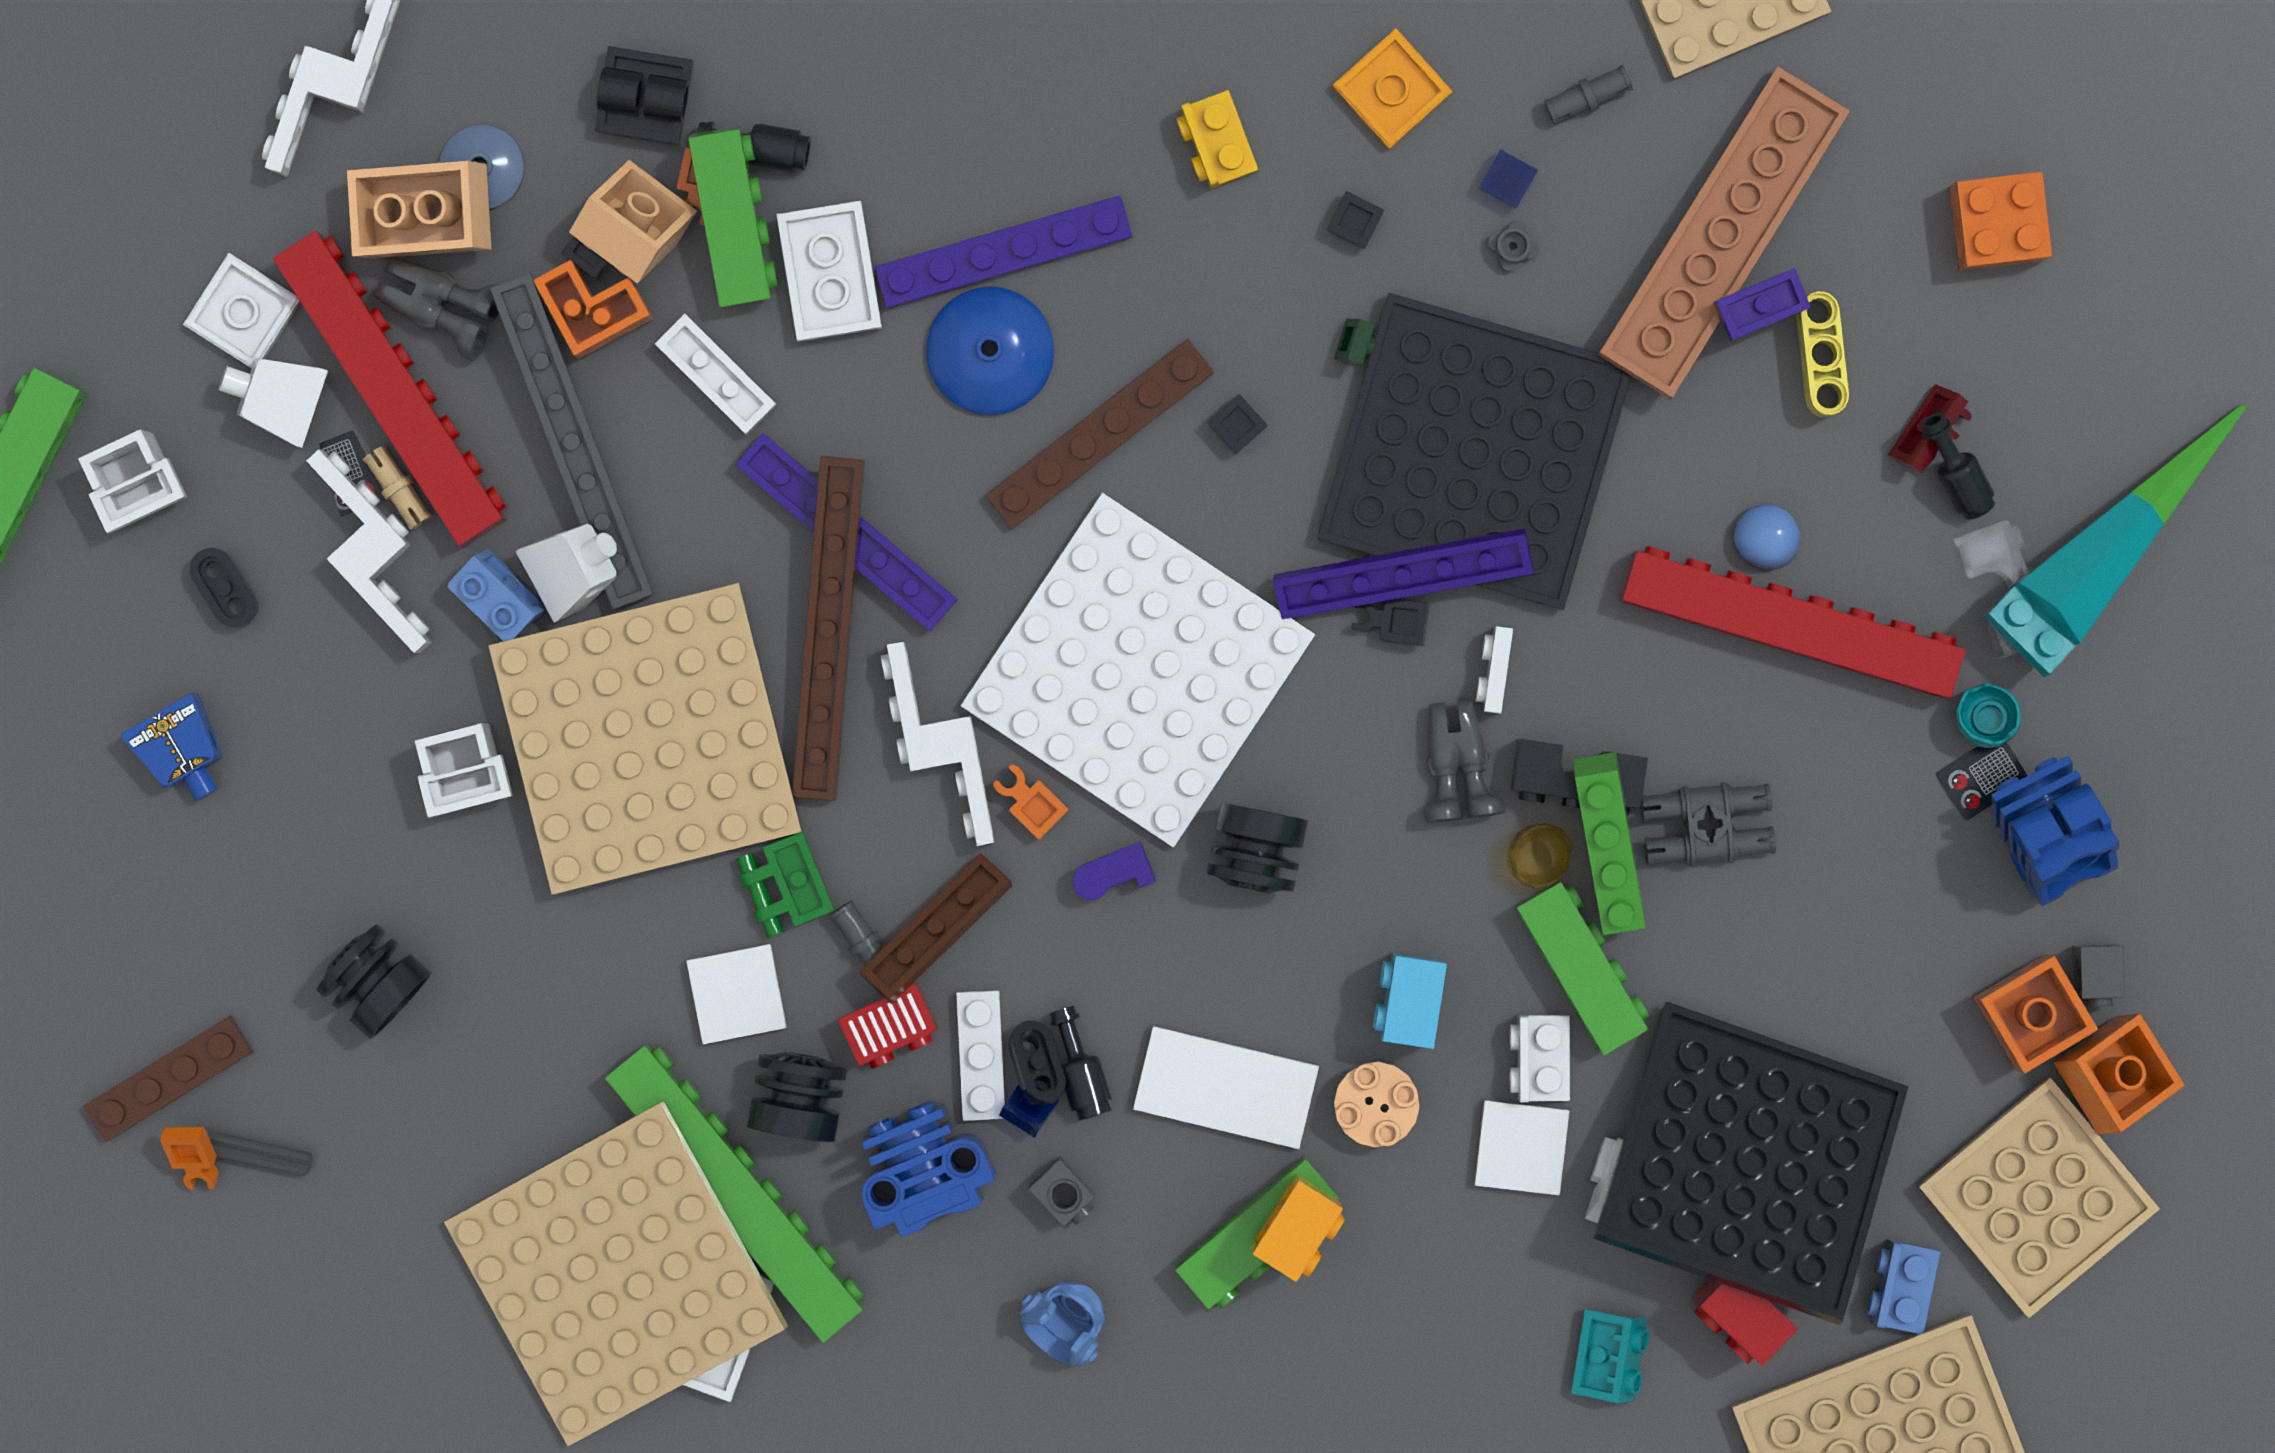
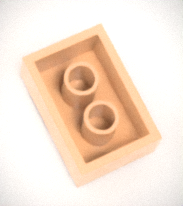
(419, 209)

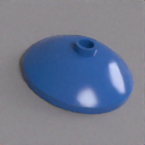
(995, 382)

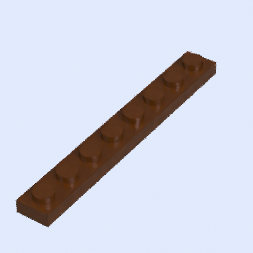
(828, 628)

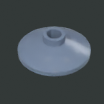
(500, 151)

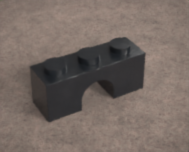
(1540, 773)

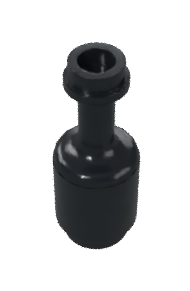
(775, 146)
(1960, 472)
(1084, 1075)

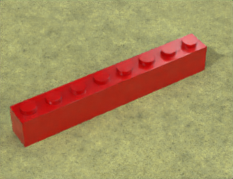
(390, 389)
(1793, 624)

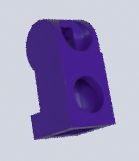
(1097, 876)

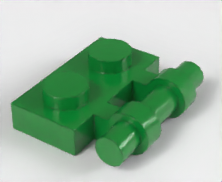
(797, 880)

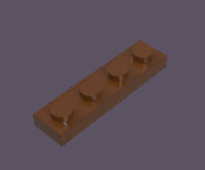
(936, 928)
(168, 1079)

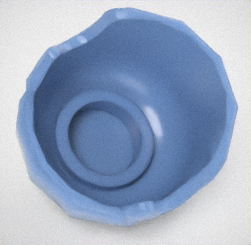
(1767, 537)

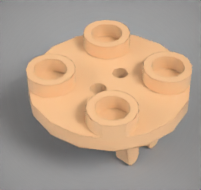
(1384, 1085)

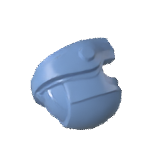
(1064, 1321)

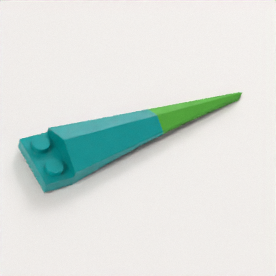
(2069, 590)

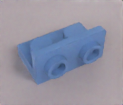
(497, 595)
(1904, 1286)

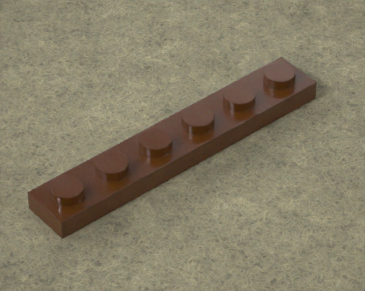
(1100, 434)

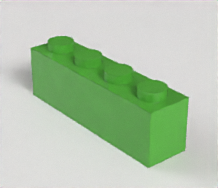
(731, 216)
(1609, 843)
(1582, 968)
(1226, 1255)

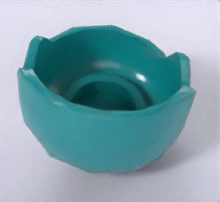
(1988, 715)

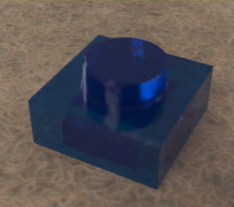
(1508, 179)
(1025, 1114)

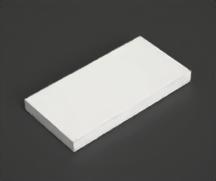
(1226, 1087)

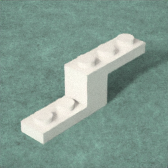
(329, 79)
(371, 550)
(938, 744)

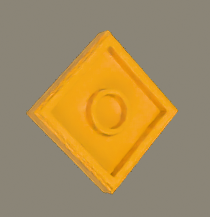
(1392, 89)

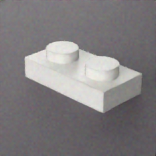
(1491, 688)

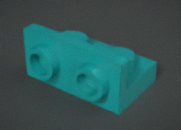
(1610, 1356)

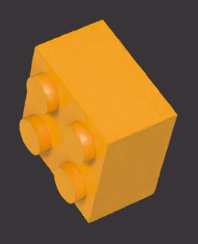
(1298, 1228)

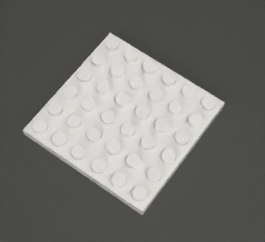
(1137, 670)

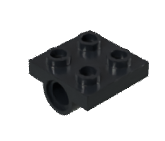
(643, 95)

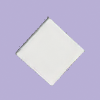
(242, 311)
(736, 994)
(1521, 1147)

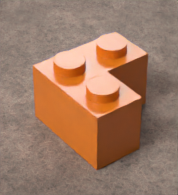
(586, 319)

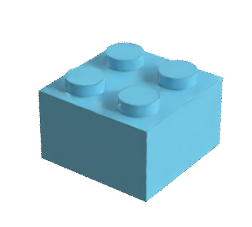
(1410, 1001)

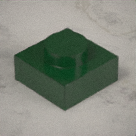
(1355, 342)

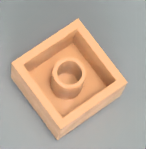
(632, 221)

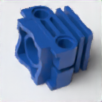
(2054, 829)
(922, 1170)

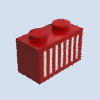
(885, 1027)

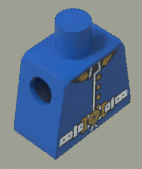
(178, 746)

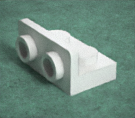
(1541, 1058)

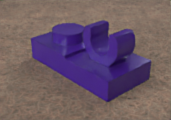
(1762, 304)

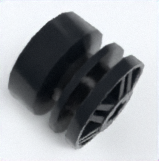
(1257, 848)
(373, 981)
(797, 1097)

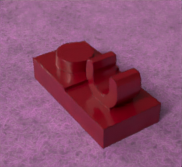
(1911, 447)

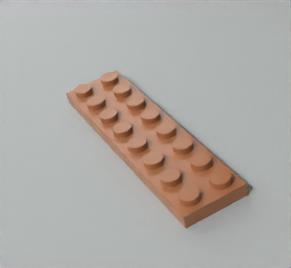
(1724, 232)

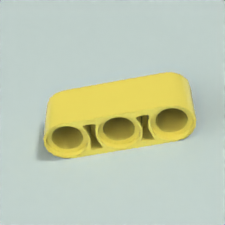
(1814, 374)

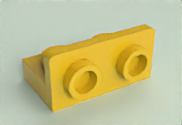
(1218, 140)

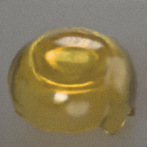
(1538, 855)

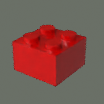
(1751, 1321)

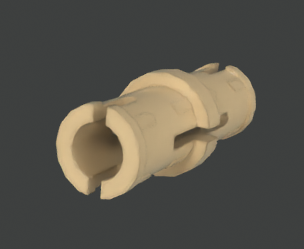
(397, 487)

